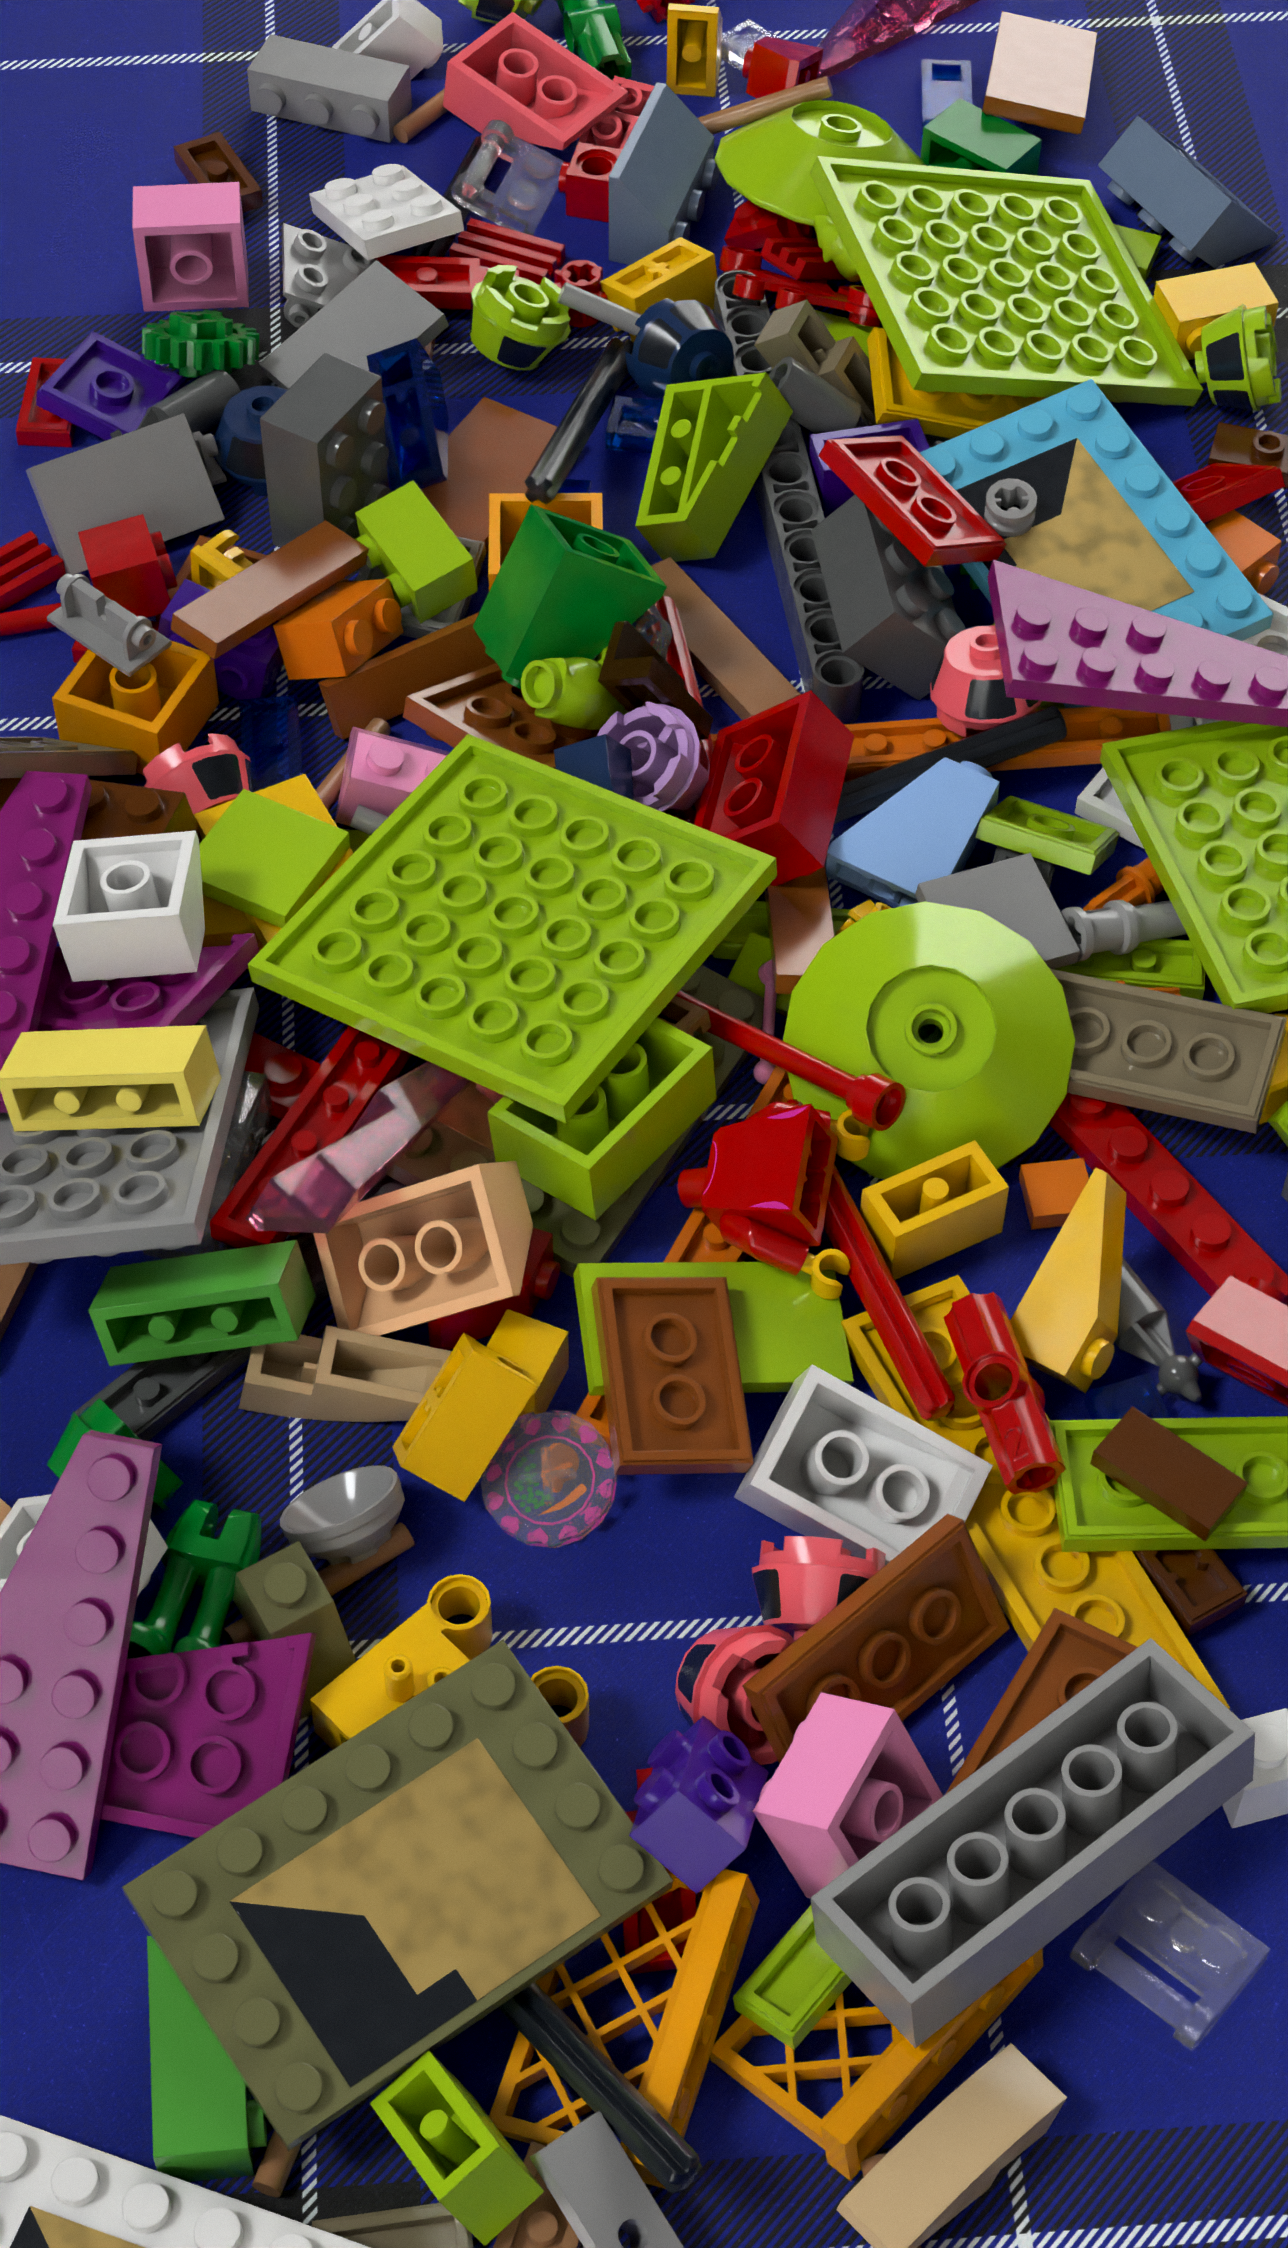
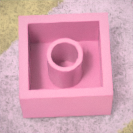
(190, 246)
(842, 1789)

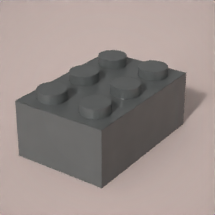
(325, 449)
(883, 600)

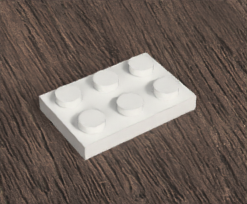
(385, 211)

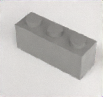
(329, 88)

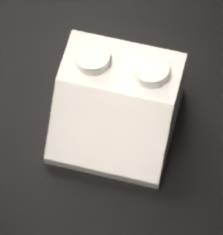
(132, 907)

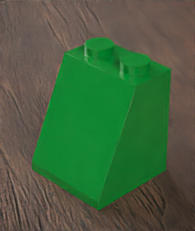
(562, 593)

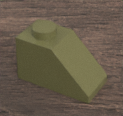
(287, 1599)

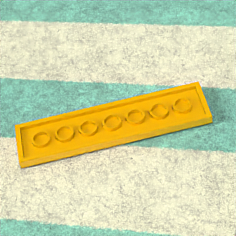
(1020, 1532)

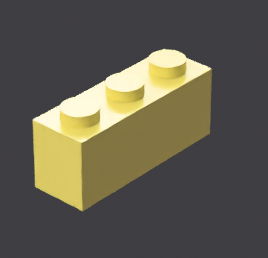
(109, 1078)

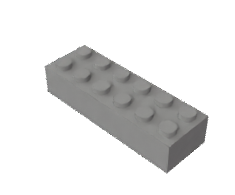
(1032, 1841)

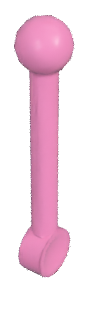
(763, 1068)

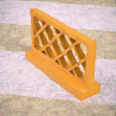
(687, 2027)
(889, 2084)

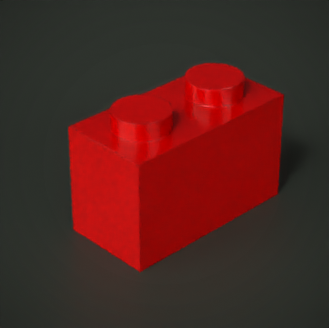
(129, 565)

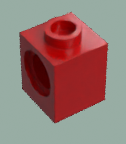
(587, 181)

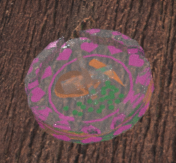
(550, 1479)

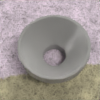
(345, 1514)

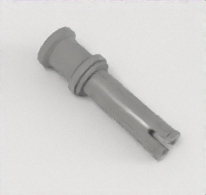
(1121, 926)

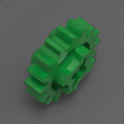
(200, 343)

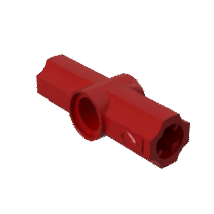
(1017, 1421)

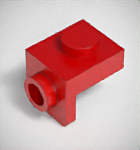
(754, 224)

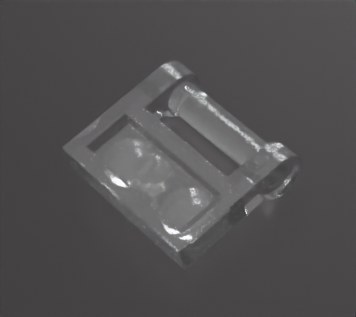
(525, 188)
(1183, 1938)

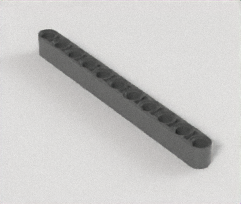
(788, 513)

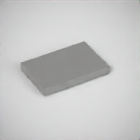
(359, 321)
(134, 474)

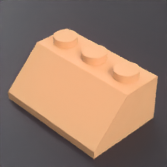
(428, 1250)

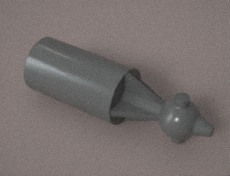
(814, 400)
(199, 401)
(1147, 1335)

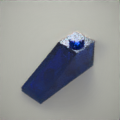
(414, 415)

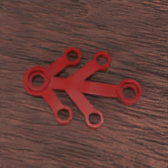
(791, 291)

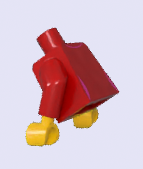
(773, 1184)

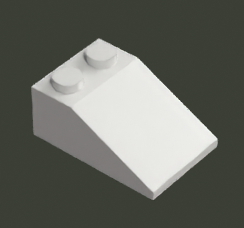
(857, 1469)

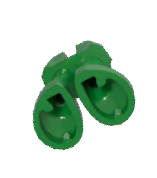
(199, 1560)

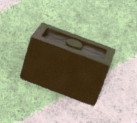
(639, 674)

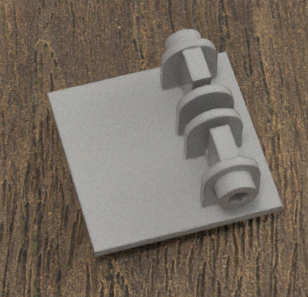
(315, 271)

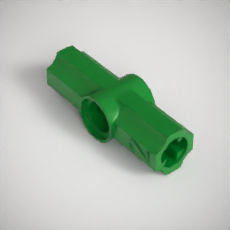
(595, 34)

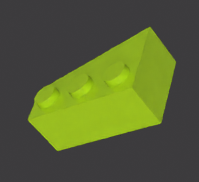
(706, 460)

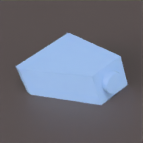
(915, 833)

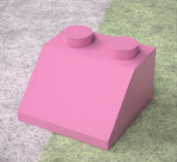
(382, 772)

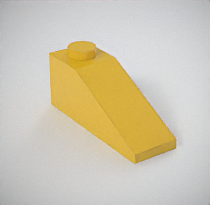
(1074, 1299)

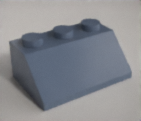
(659, 178)
(1182, 198)

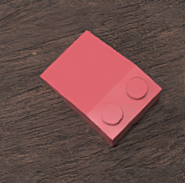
(529, 84)

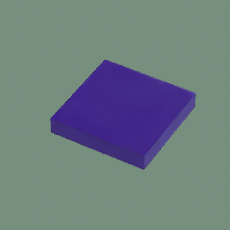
(106, 387)

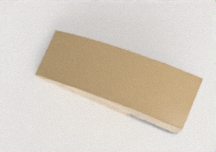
(340, 1377)
(953, 2153)

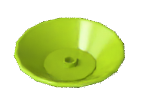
(774, 155)
(1000, 1019)

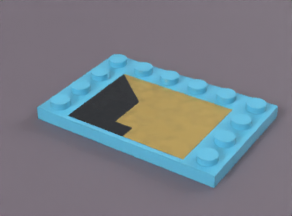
(1101, 513)

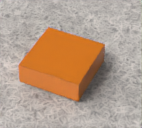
(1052, 1190)

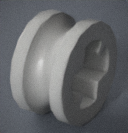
(1006, 494)

